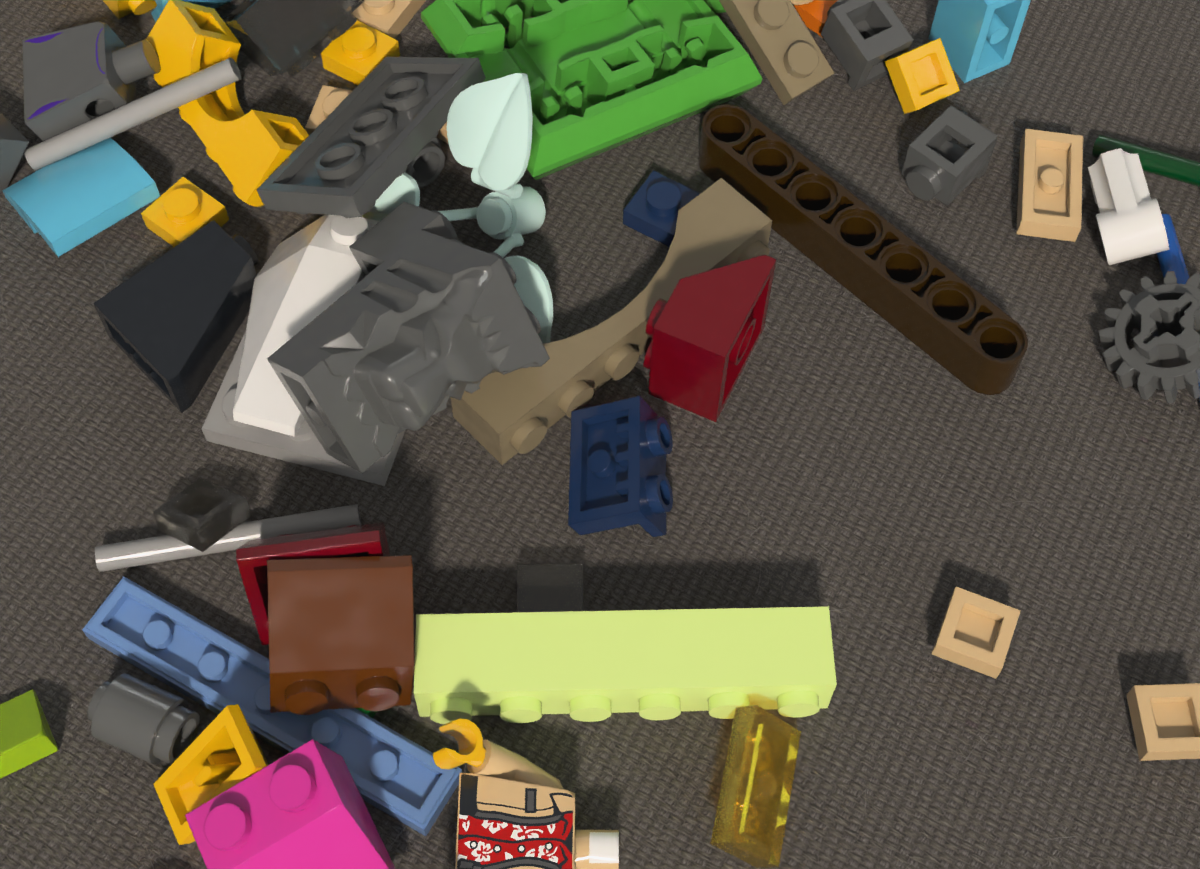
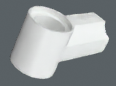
(1127, 215)

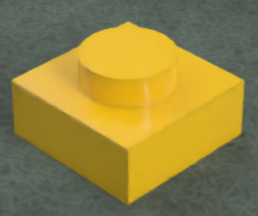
(358, 52)
(922, 76)
(183, 212)

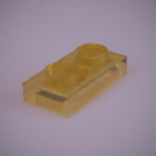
(756, 787)

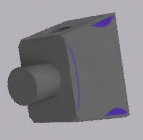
(80, 76)

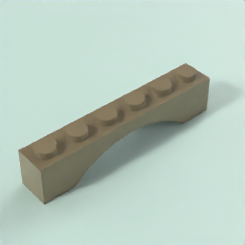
(517, 408)

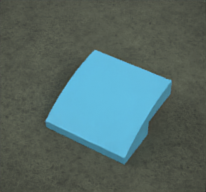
(82, 195)

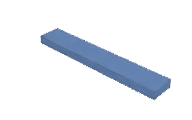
(223, 672)

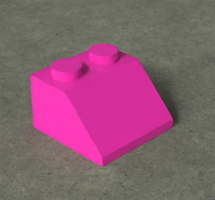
(291, 817)

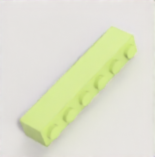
(623, 663)

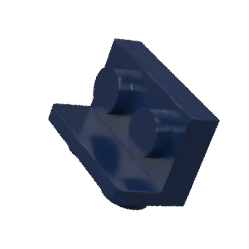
(619, 468)

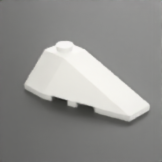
(287, 294)

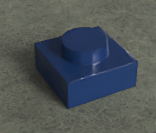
(656, 207)

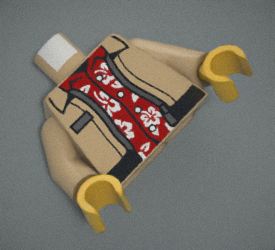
(516, 811)

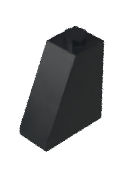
(183, 311)

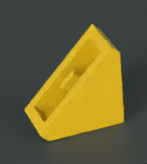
(209, 766)

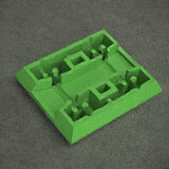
(598, 66)

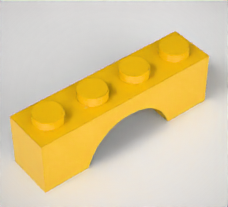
(242, 144)

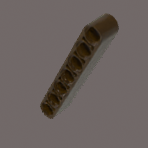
(864, 251)

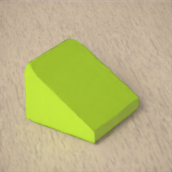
(23, 733)

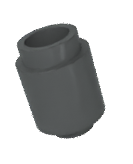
(142, 719)

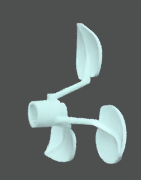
(493, 135)

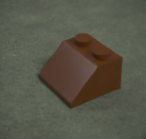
(340, 633)

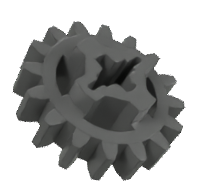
(1168, 341)

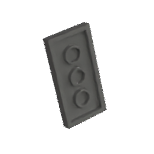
(370, 137)

